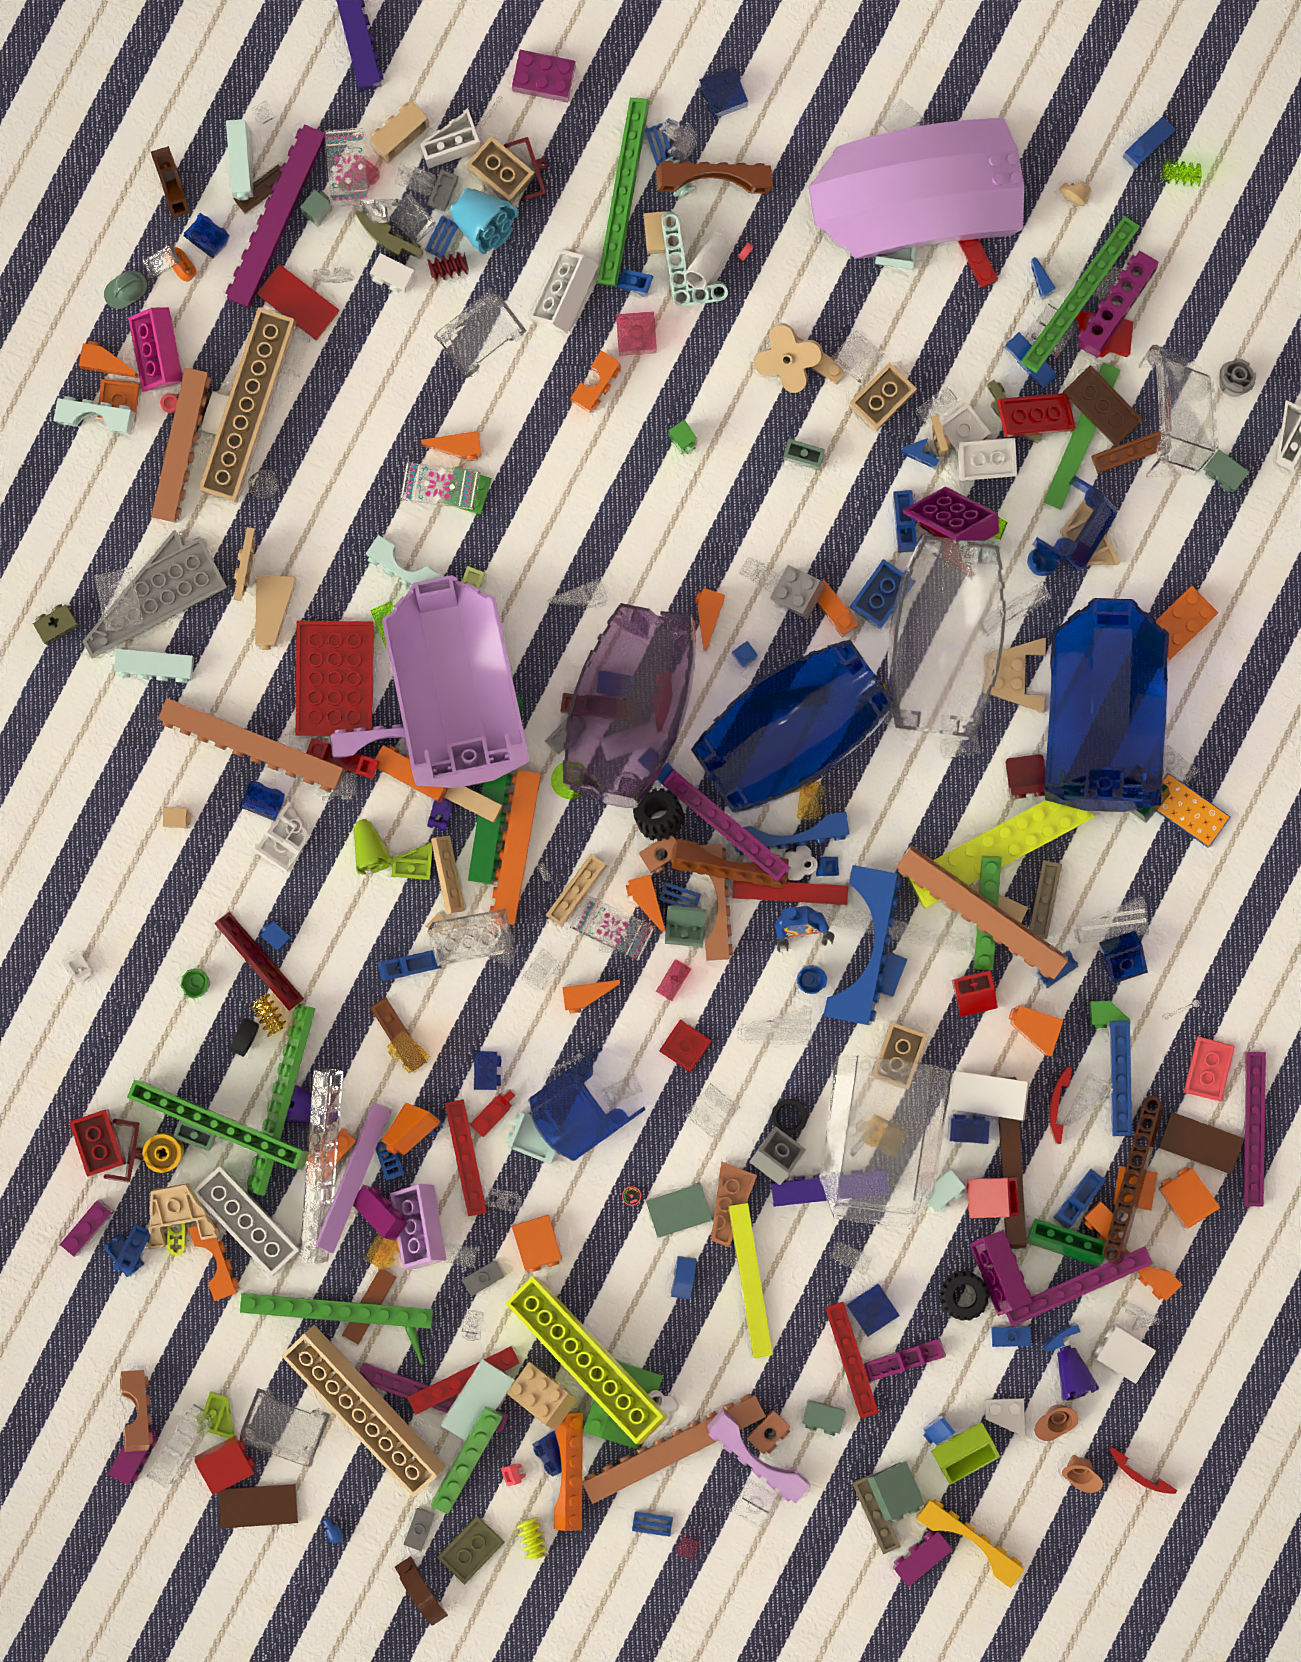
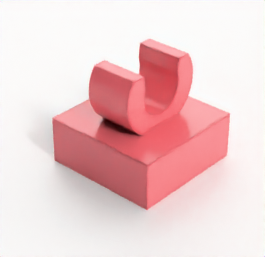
(512, 1475)

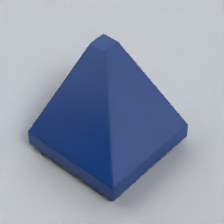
(828, 867)

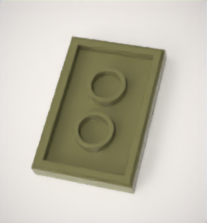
(470, 1549)

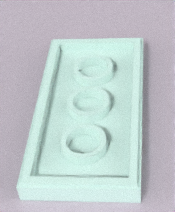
(484, 1388)

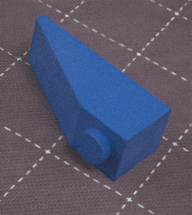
(1148, 143)

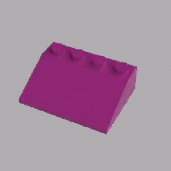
(955, 516)

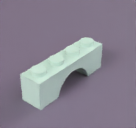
(72, 412)
(383, 552)

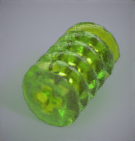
(1181, 173)

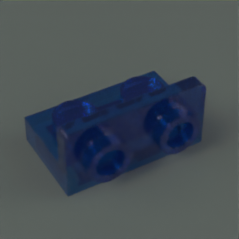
(486, 1069)
(549, 1452)

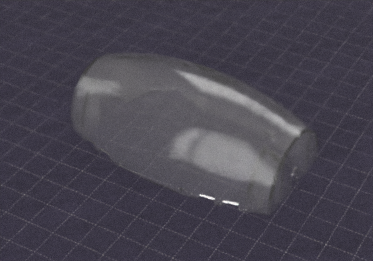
(946, 636)

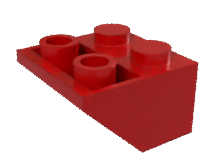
(975, 993)

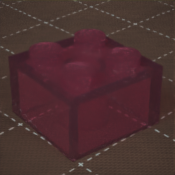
(636, 333)

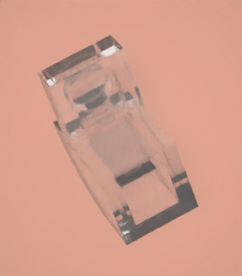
(683, 137)

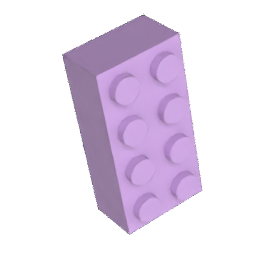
(422, 1237)

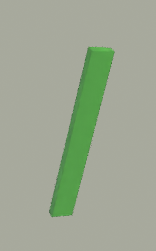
(1076, 449)

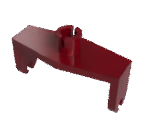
(536, 165)
(132, 1154)

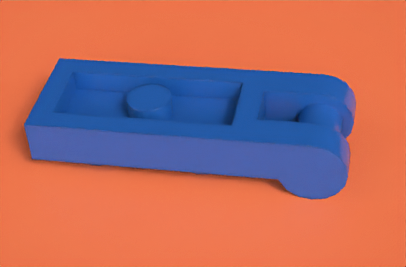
(132, 1249)

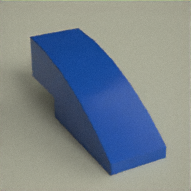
(1018, 348)
(904, 524)
(407, 965)
(1079, 1199)

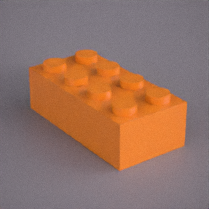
(1186, 619)

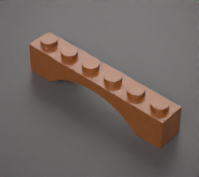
(752, 178)
(693, 858)

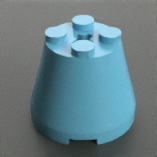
(483, 219)

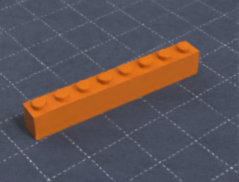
(516, 843)

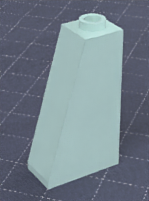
(240, 158)

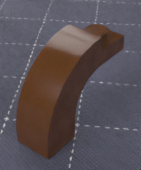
(170, 181)
(420, 1592)

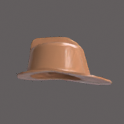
(1056, 1422)
(1081, 1475)

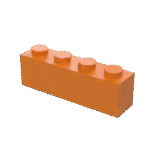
(400, 769)

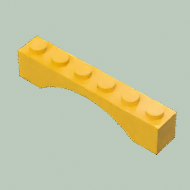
(936, 1519)

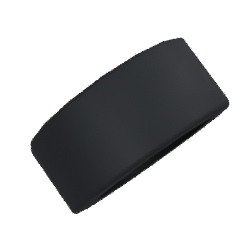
(244, 1037)
(774, 1116)

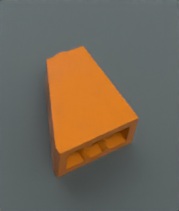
(409, 1129)

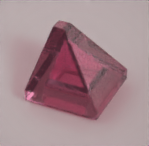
(687, 1547)

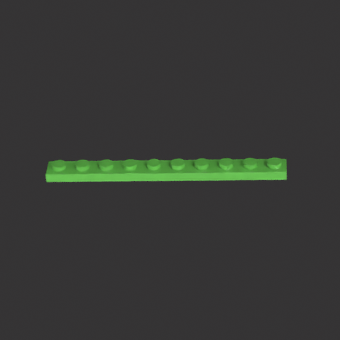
(623, 191)
(1080, 294)
(336, 1310)

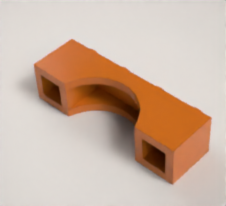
(222, 1283)

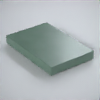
(679, 1210)

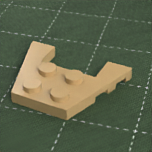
(1011, 675)
(176, 1206)

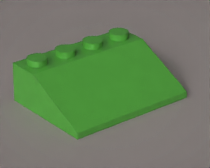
(602, 1425)

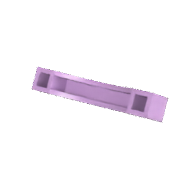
(348, 743)
(788, 1481)

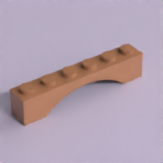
(717, 942)

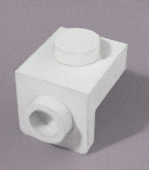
(77, 967)

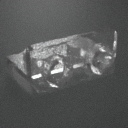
(415, 179)
(345, 790)

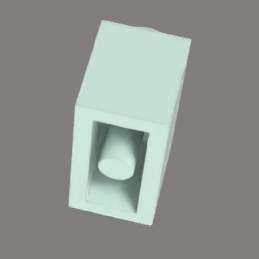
(946, 1188)

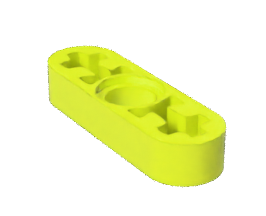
(182, 1242)

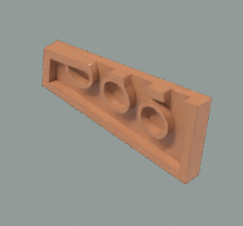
(733, 1189)

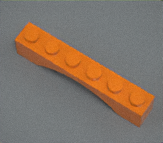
(1161, 1280)
(569, 1502)

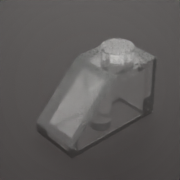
(959, 747)

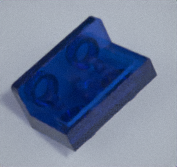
(207, 236)
(262, 800)

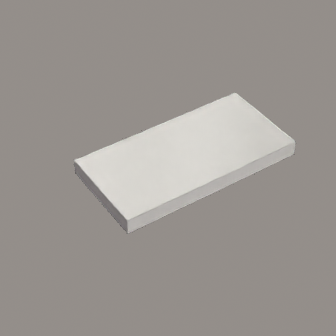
(989, 1095)

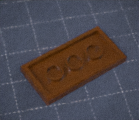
(1102, 405)
(1201, 1143)
(258, 1506)

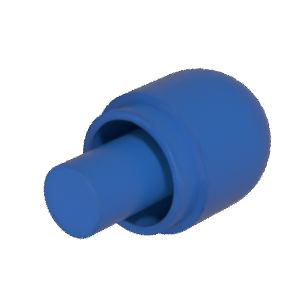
(333, 1531)

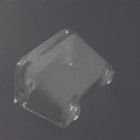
(479, 332)
(283, 1428)

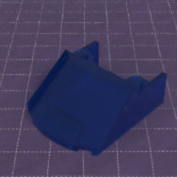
(570, 1115)

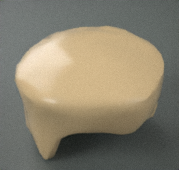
(1076, 194)

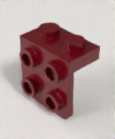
(1026, 776)

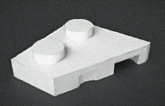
(1006, 1413)

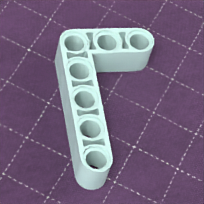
(680, 267)

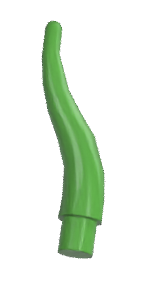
(412, 1334)

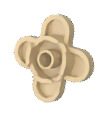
(801, 355)

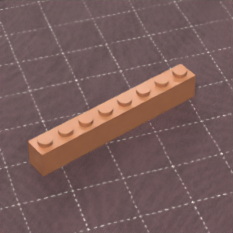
(180, 445)

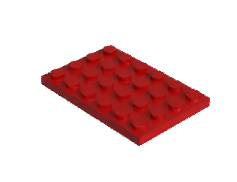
(333, 677)

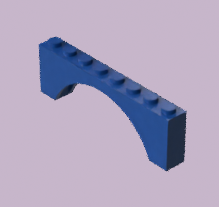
(879, 892)

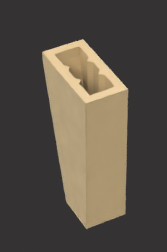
(272, 604)

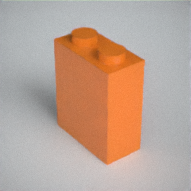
(537, 1243)

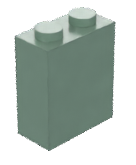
(896, 1491)

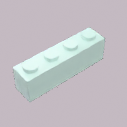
(154, 665)

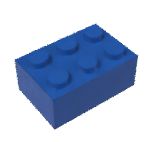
(878, 595)

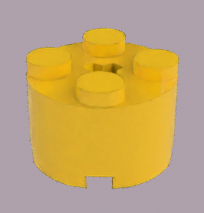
(153, 1157)

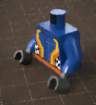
(801, 922)

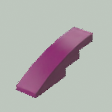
(904, 1359)

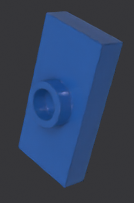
(1011, 1336)

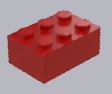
(97, 1142)

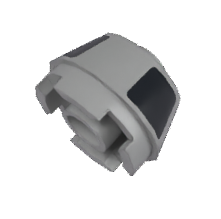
(1236, 377)

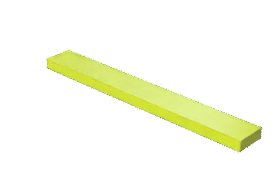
(750, 1280)

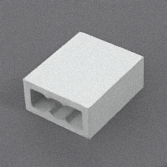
(1124, 1353)

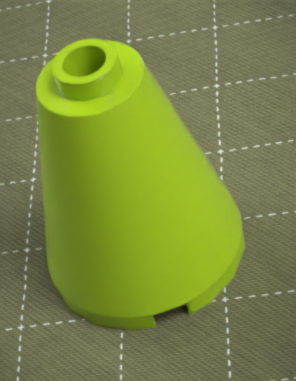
(369, 849)

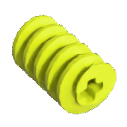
(532, 1539)

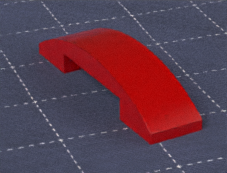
(356, 764)
(1063, 1080)
(1159, 1486)

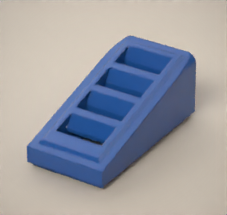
(1042, 280)
(388, 1176)

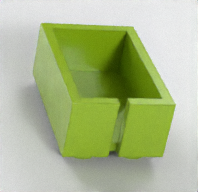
(965, 1453)

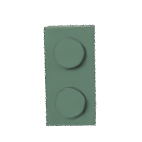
(316, 207)
(803, 454)
(1225, 471)
(194, 1136)
(824, 1417)

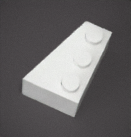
(451, 142)
(1290, 439)

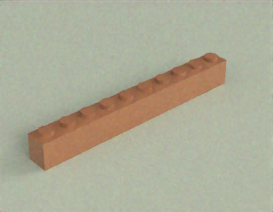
(251, 744)
(982, 912)
(666, 1451)

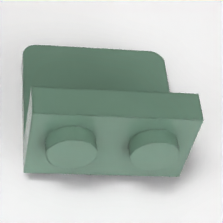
(685, 926)

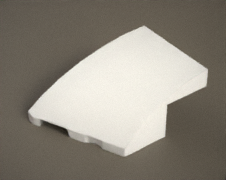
(283, 839)

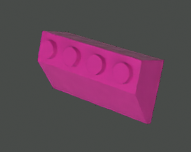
(155, 349)

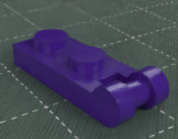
(442, 809)

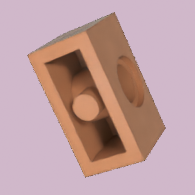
(649, 856)
(774, 1421)

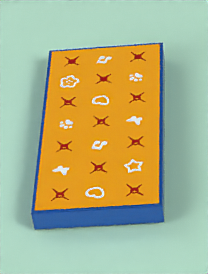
(1192, 812)

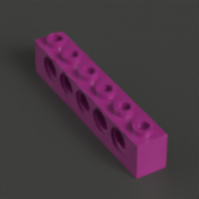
(1094, 343)

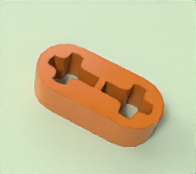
(185, 269)

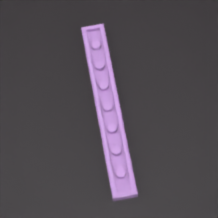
(352, 1178)

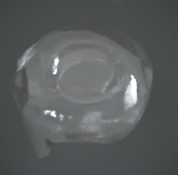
(263, 484)

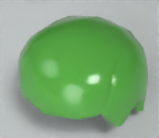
(195, 983)

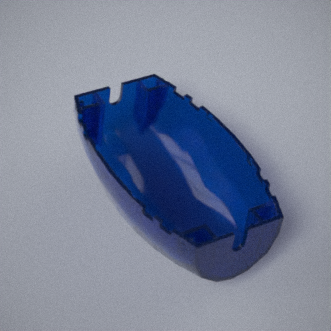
(793, 727)

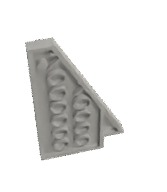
(166, 586)

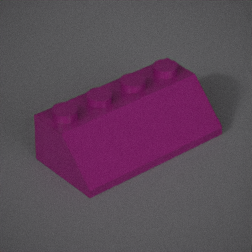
(1001, 1272)

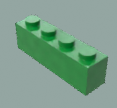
(1066, 1242)

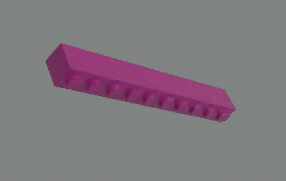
(276, 216)

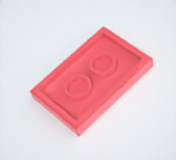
(1209, 1069)

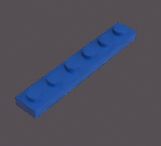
(1120, 1078)

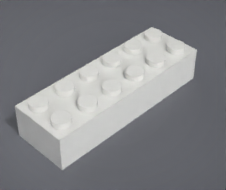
(246, 1221)

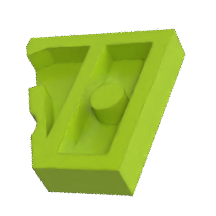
(414, 863)
(219, 1407)

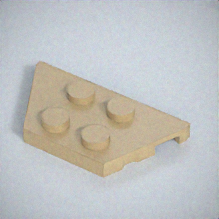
(1104, 553)
(246, 557)

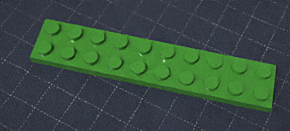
(283, 1091)

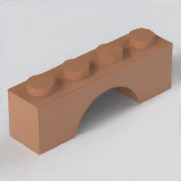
(133, 1386)

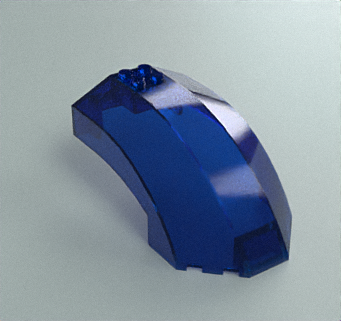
(1107, 709)

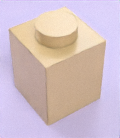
(176, 818)

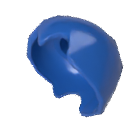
(1041, 563)
(811, 979)

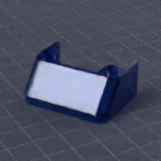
(1078, 553)

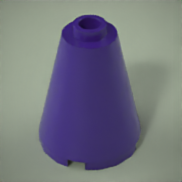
(299, 1106)
(1074, 1375)

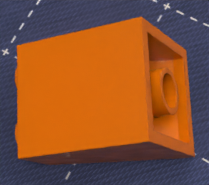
(1037, 1028)
(1188, 1197)

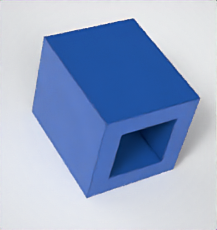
(744, 654)
(275, 935)

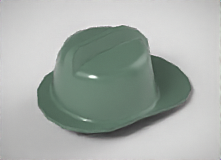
(125, 289)

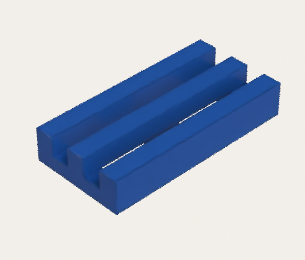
(654, 129)
(448, 222)
(664, 891)
(651, 1531)

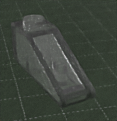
(584, 596)

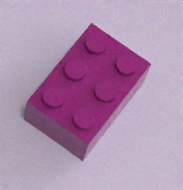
(543, 76)

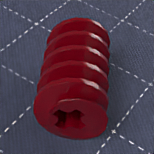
(448, 266)

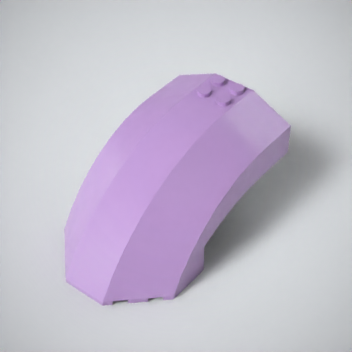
(921, 187)
(454, 685)

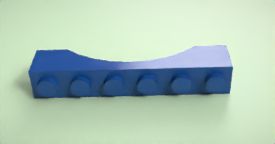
(831, 826)

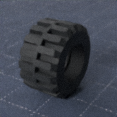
(667, 824)
(978, 1305)

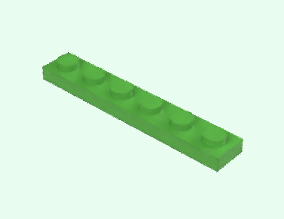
(989, 889)
(466, 1460)

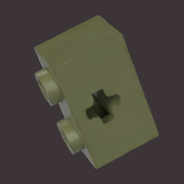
(50, 633)

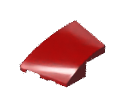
(1120, 341)

